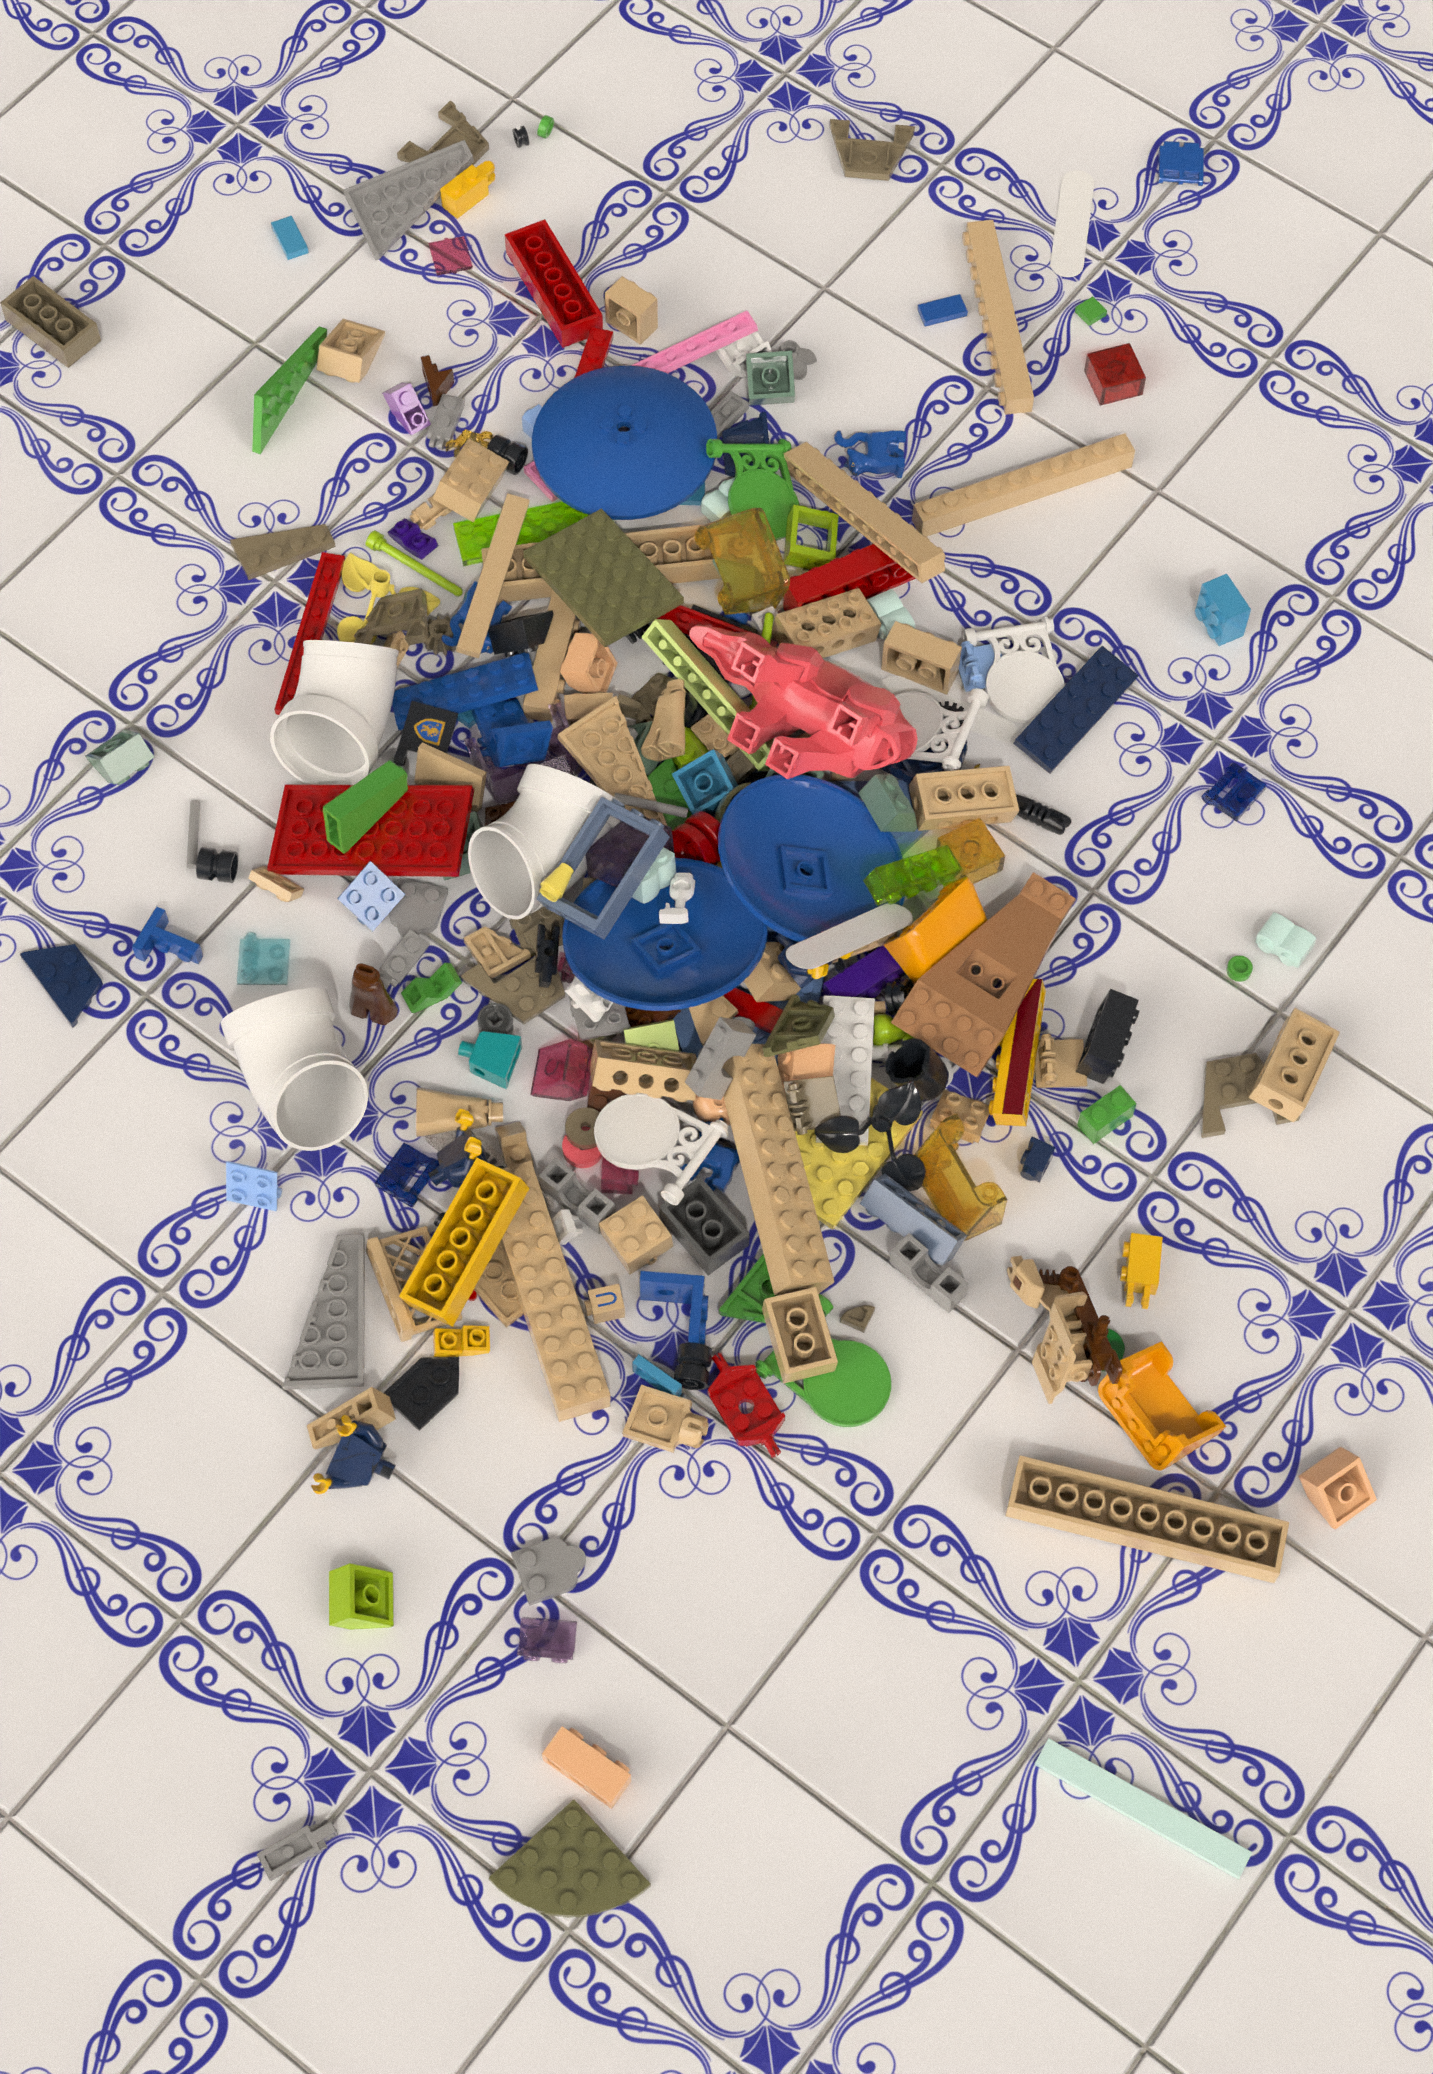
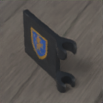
(425, 725)

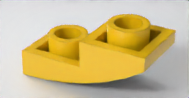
(461, 1342)

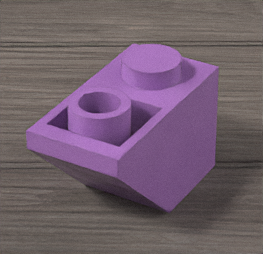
(406, 407)

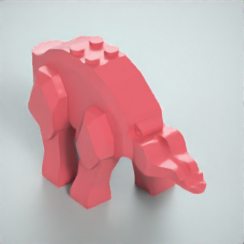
(796, 689)

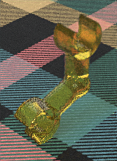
(465, 435)

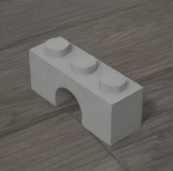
(726, 1040)
(563, 1187)
(914, 1262)

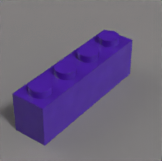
(866, 976)

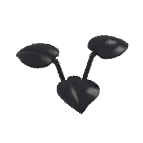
(896, 1104)

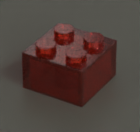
(1114, 374)

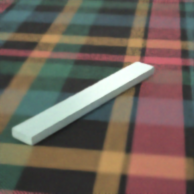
(1143, 1808)

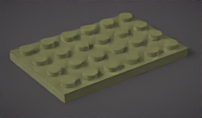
(603, 577)

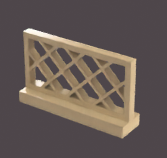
(390, 1283)

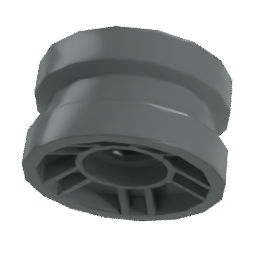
(494, 1012)

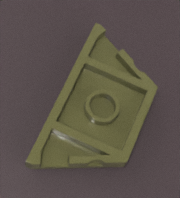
(799, 1027)

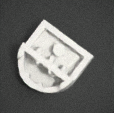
(735, 353)

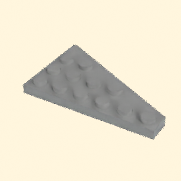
(398, 198)

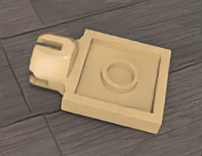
(664, 1421)

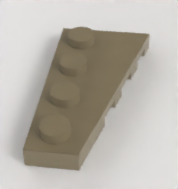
(278, 549)

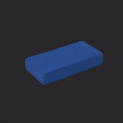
(942, 310)

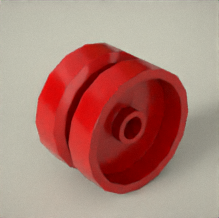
(697, 838)

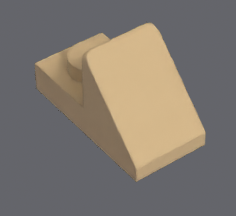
(513, 1144)

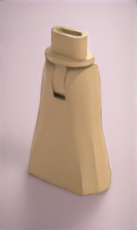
(667, 731)
(438, 1110)

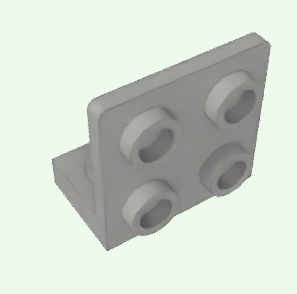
(611, 1022)

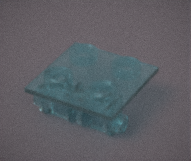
(263, 961)

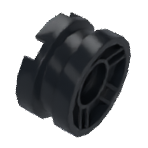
(896, 993)

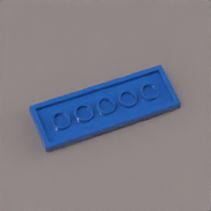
(469, 687)

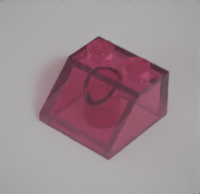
(562, 1071)

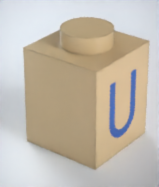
(605, 1304)

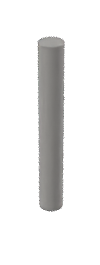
(652, 805)
(193, 834)

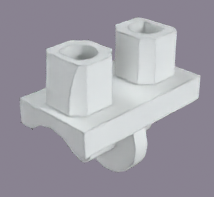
(587, 1000)

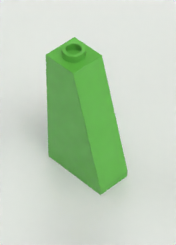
(363, 805)

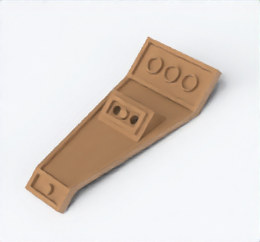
(964, 1012)

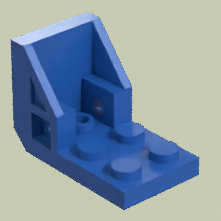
(509, 734)

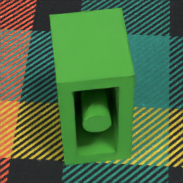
(1106, 1114)

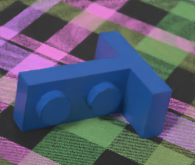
(165, 941)

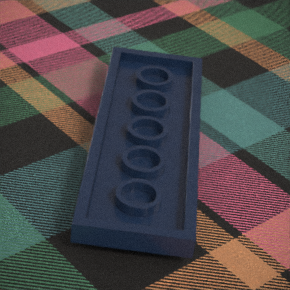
(1075, 709)

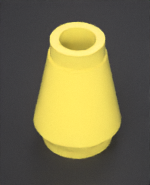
(556, 883)

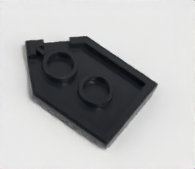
(425, 1389)

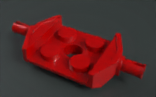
(743, 1385)

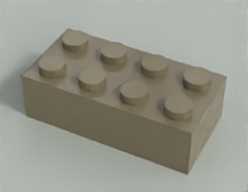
(50, 321)

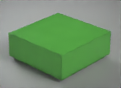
(1090, 311)

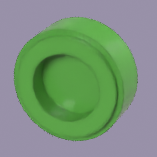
(545, 127)
(1239, 968)

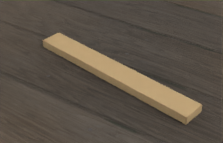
(492, 576)

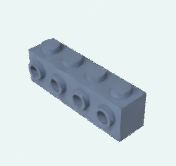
(910, 1215)

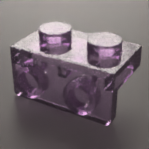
(547, 1639)

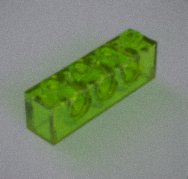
(912, 875)

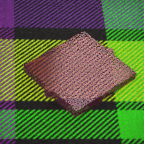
(450, 255)

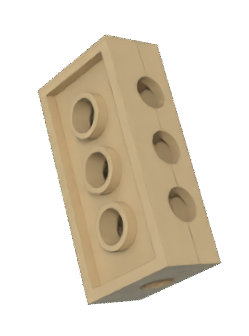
(829, 624)
(963, 796)
(1299, 1037)
(640, 1063)

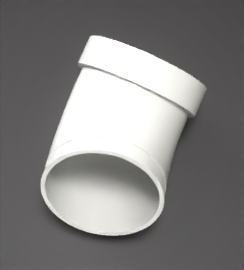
(337, 712)
(531, 839)
(298, 1067)

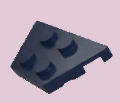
(745, 433)
(909, 768)
(65, 978)

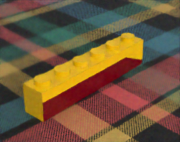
(1018, 1060)

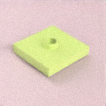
(654, 1035)

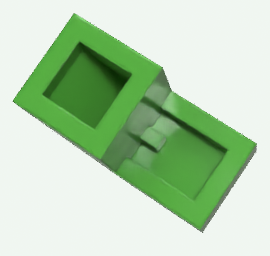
(429, 991)

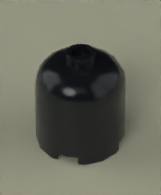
(919, 1064)

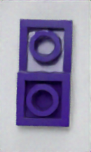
(412, 539)

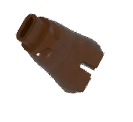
(371, 996)

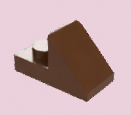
(437, 382)

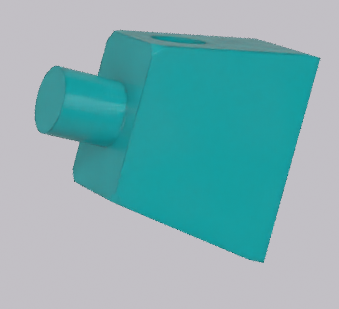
(492, 1056)

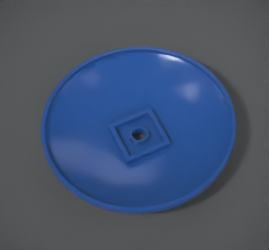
(623, 472)
(808, 825)
(705, 956)

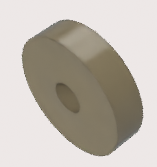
(574, 1123)

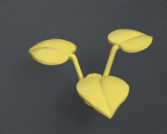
(362, 574)

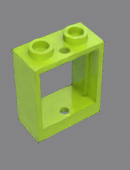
(796, 554)

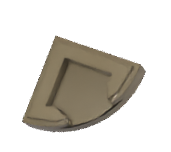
(858, 1317)

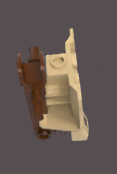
(1075, 1334)

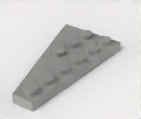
(333, 1334)

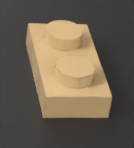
(275, 883)

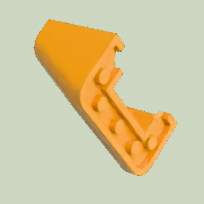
(938, 929)
(1155, 1409)

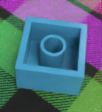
(1222, 610)
(705, 782)

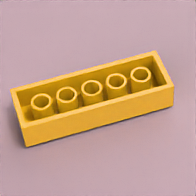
(464, 1242)

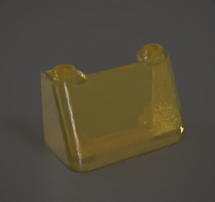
(746, 561)
(952, 1189)

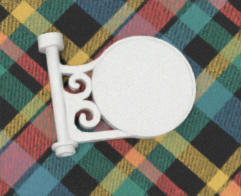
(1022, 680)
(928, 719)
(644, 1133)

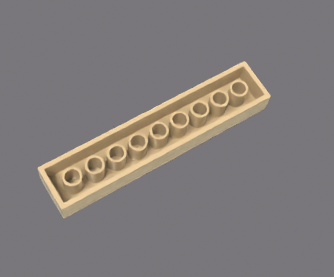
(669, 549)
(775, 1175)
(552, 1306)
(1147, 1519)

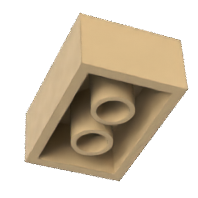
(470, 480)
(921, 657)
(799, 1335)

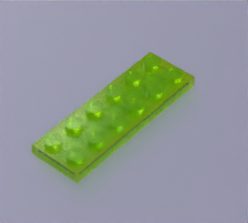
(537, 526)

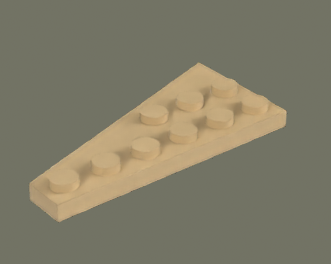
(610, 755)

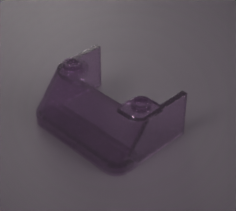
(504, 783)

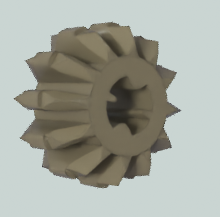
(436, 629)

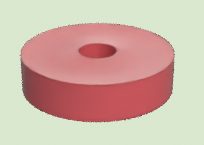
(580, 1158)

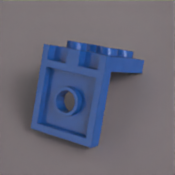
(679, 1289)

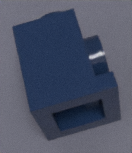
(1036, 1159)

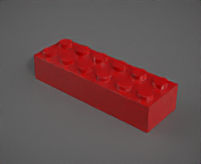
(553, 282)
(863, 569)

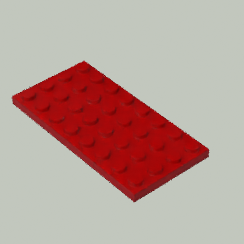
(414, 838)

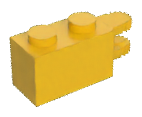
(467, 188)
(1141, 1267)

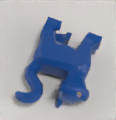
(878, 448)
(460, 617)
(721, 1161)

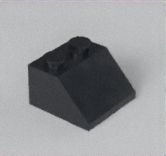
(520, 633)

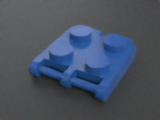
(1181, 163)

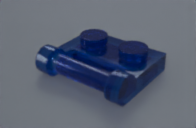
(1240, 796)
(401, 1171)

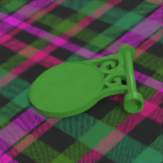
(759, 486)
(849, 1394)

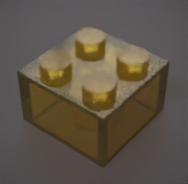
(974, 851)

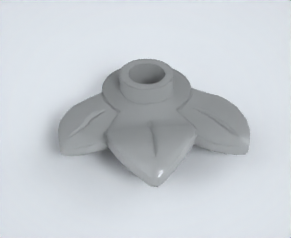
(801, 358)

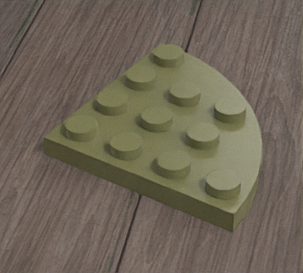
(570, 1869)

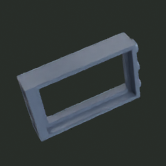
(603, 923)

